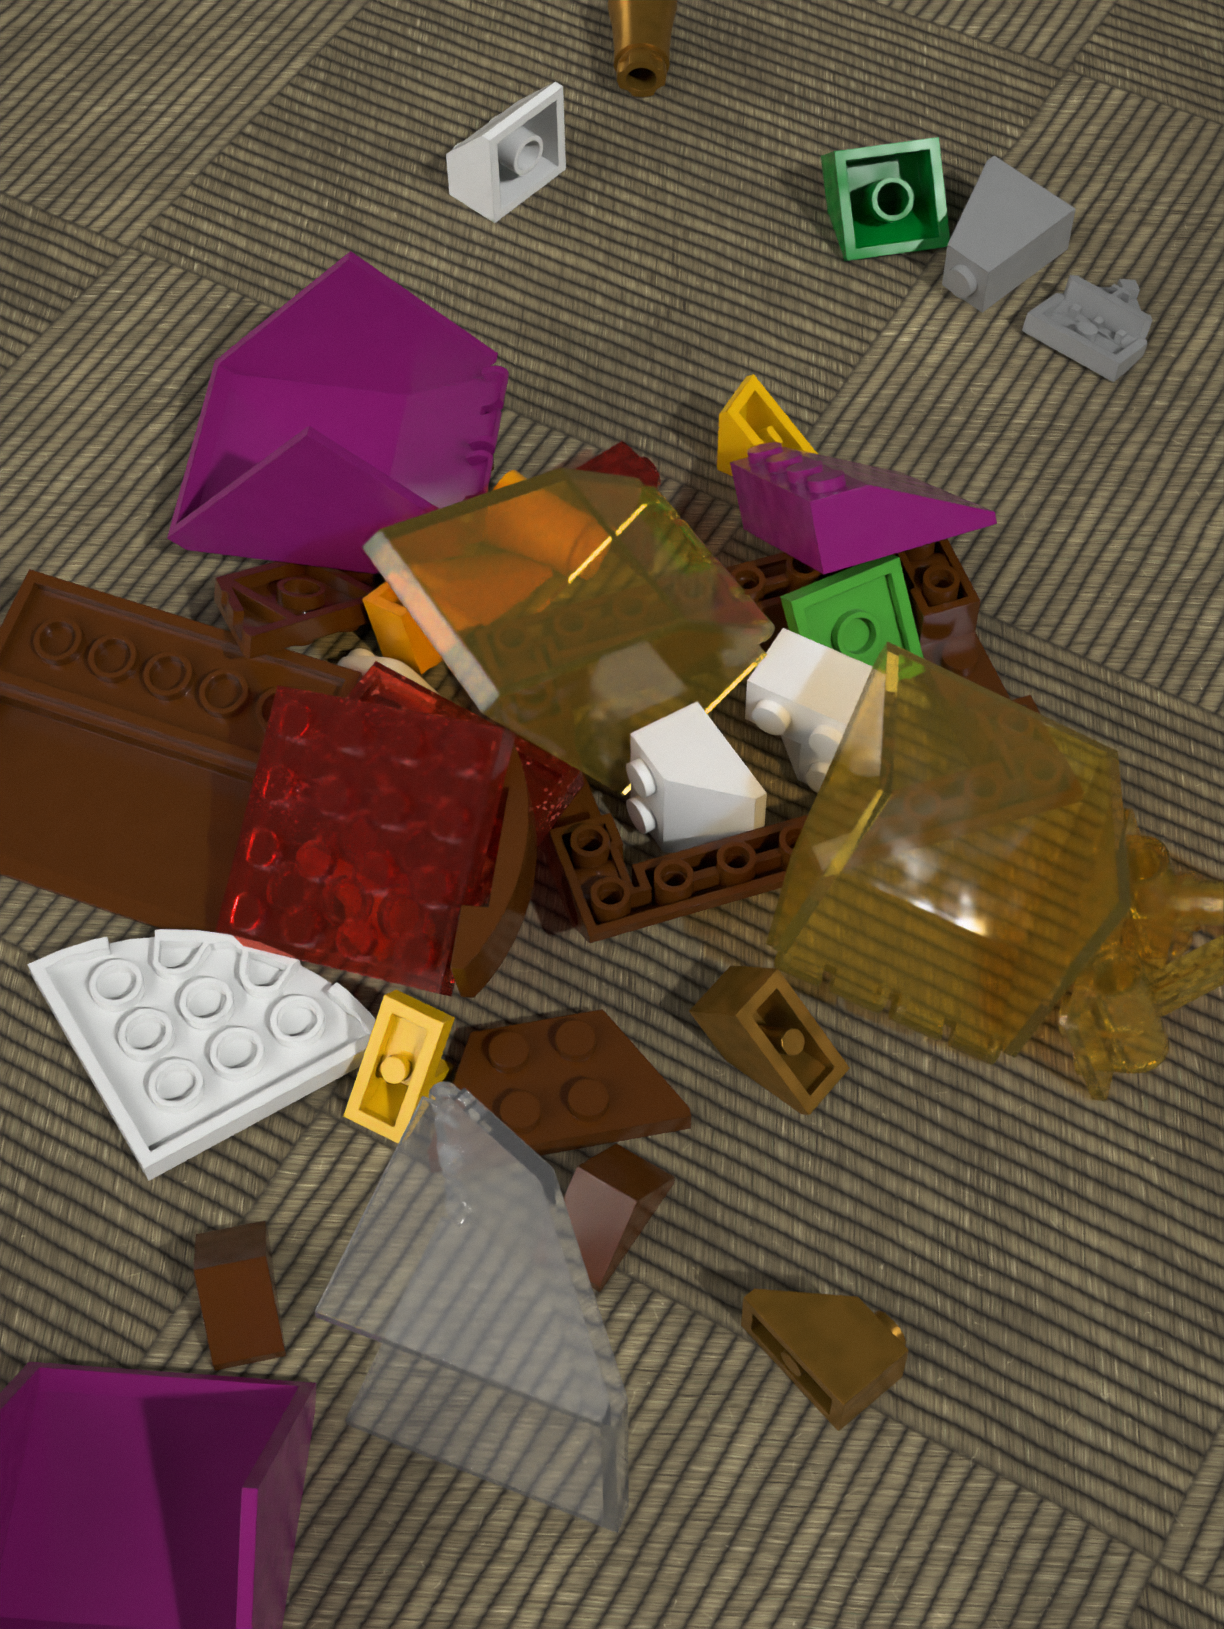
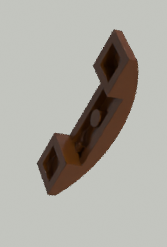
(489, 932)

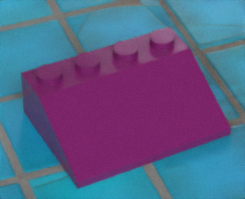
(843, 510)

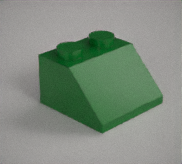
(887, 198)

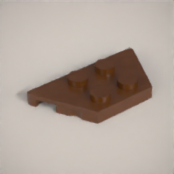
(291, 604)
(569, 1083)

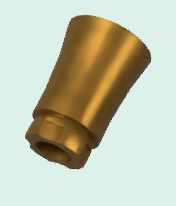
(641, 43)

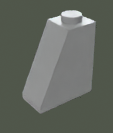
(1004, 235)

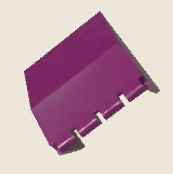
(338, 424)
(149, 1498)

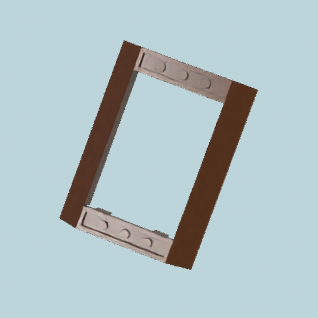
(588, 850)

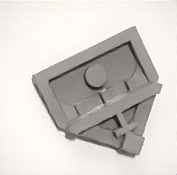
(1093, 325)

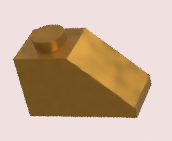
(770, 1035)
(828, 1347)

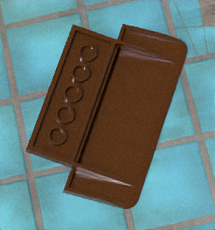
(131, 749)

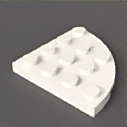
(198, 1035)

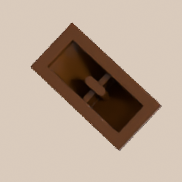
(611, 1205)
(238, 1295)

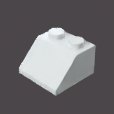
(510, 155)
(690, 783)

